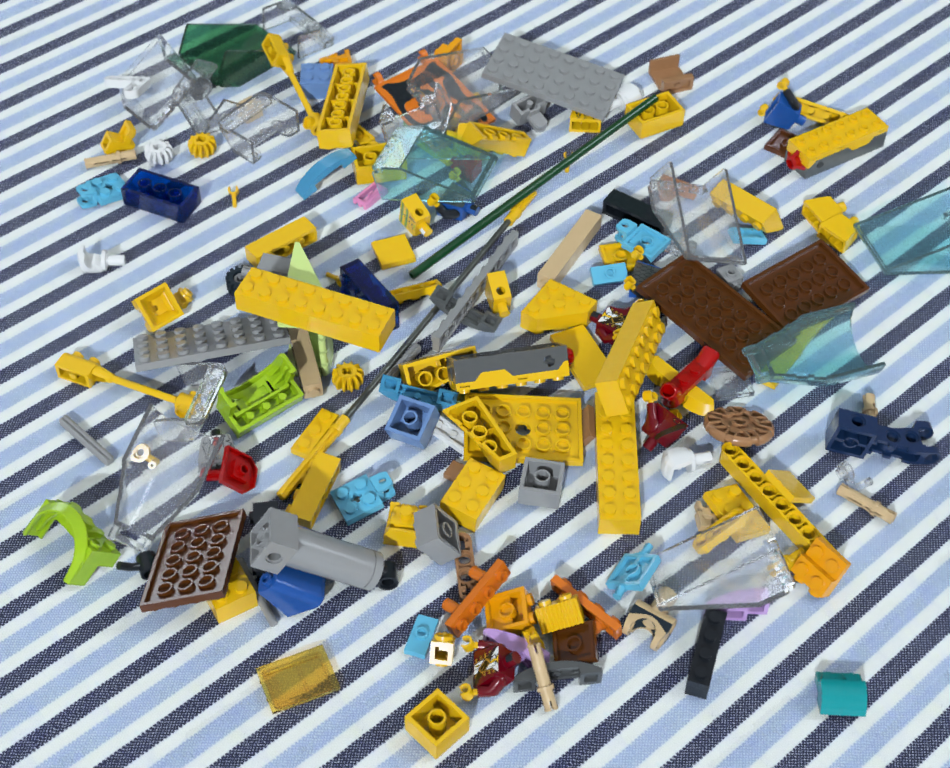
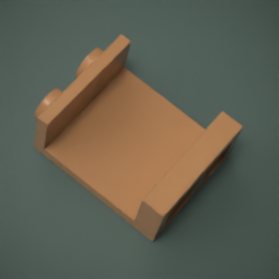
(668, 75)

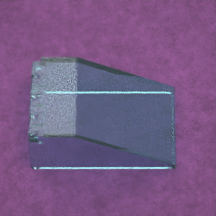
(429, 163)
(911, 236)

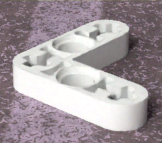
(133, 85)

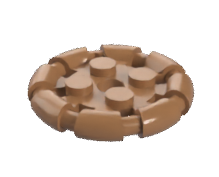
(739, 426)

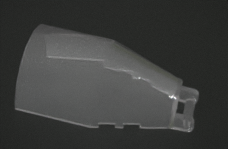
(160, 477)

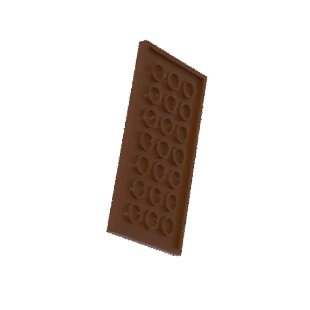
(709, 311)

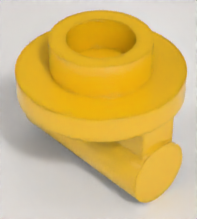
(183, 297)

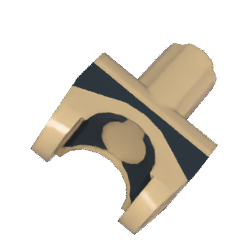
(650, 618)

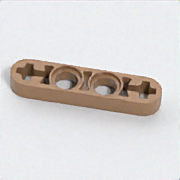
(462, 569)

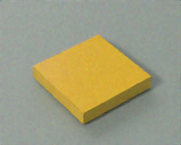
(393, 251)
(615, 254)
(789, 486)

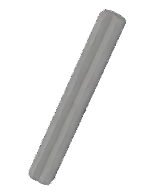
(86, 440)

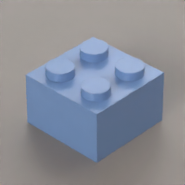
(316, 79)
(412, 421)

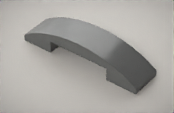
(475, 319)
(559, 670)

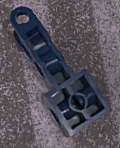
(860, 435)

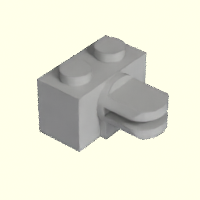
(530, 110)

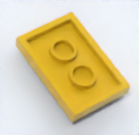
(726, 499)

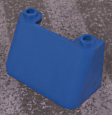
(292, 590)

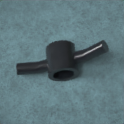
(143, 564)

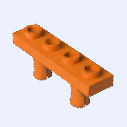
(472, 605)
(592, 611)

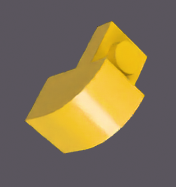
(119, 141)

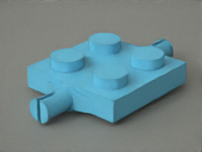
(633, 571)

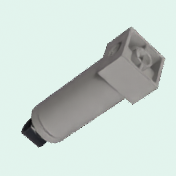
(280, 542)

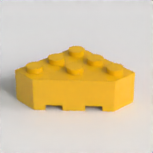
(557, 309)

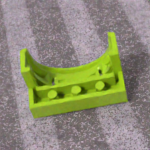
(255, 402)
(90, 544)

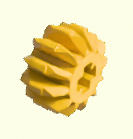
(202, 145)
(347, 376)

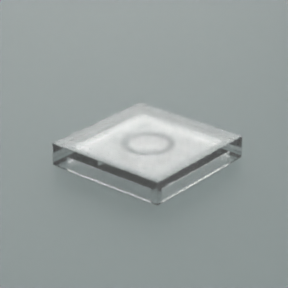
(728, 385)

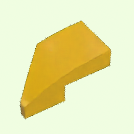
(532, 636)

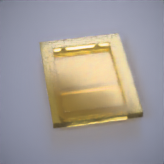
(297, 679)

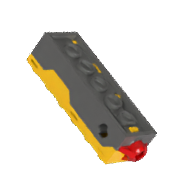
(835, 143)
(509, 367)

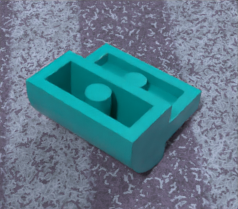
(841, 694)

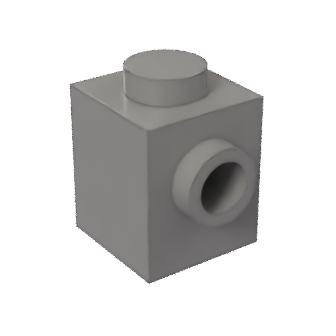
(731, 276)

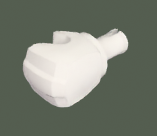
(626, 94)
(98, 263)
(682, 457)

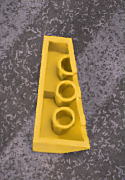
(496, 139)
(755, 211)
(431, 370)
(481, 427)

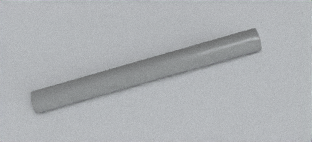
(260, 599)

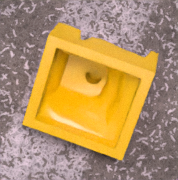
(158, 307)
(400, 526)

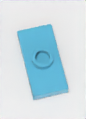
(753, 236)
(608, 274)
(421, 636)

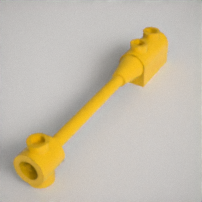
(280, 57)
(86, 372)

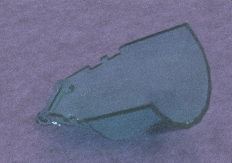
(811, 351)

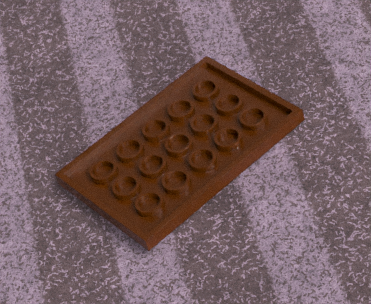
(804, 284)
(194, 561)

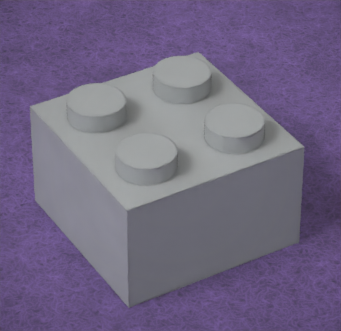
(541, 483)
(437, 534)

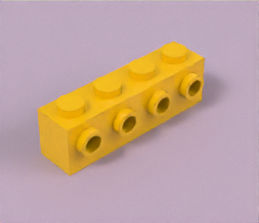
(282, 240)
(314, 488)

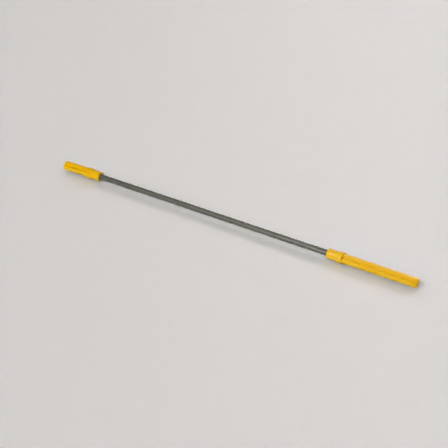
(341, 423)

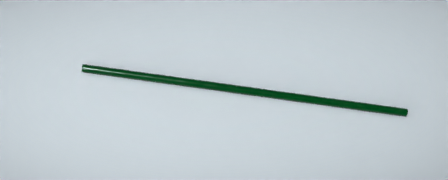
(447, 249)

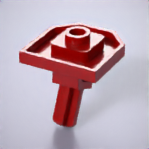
(236, 471)

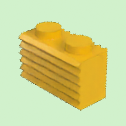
(559, 613)

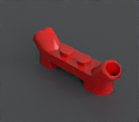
(699, 369)

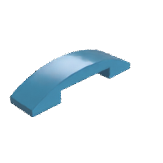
(321, 169)
(392, 388)

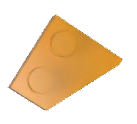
(335, 59)

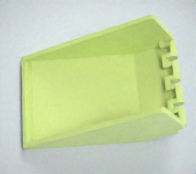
(301, 270)

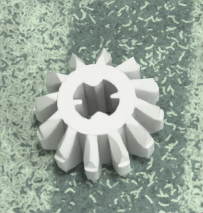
(158, 152)

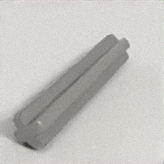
(409, 355)

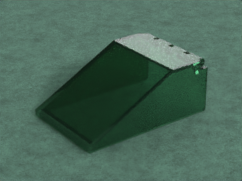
(231, 47)

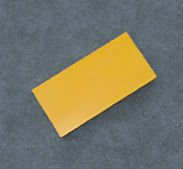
(587, 355)

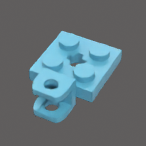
(98, 190)
(638, 236)
(370, 496)

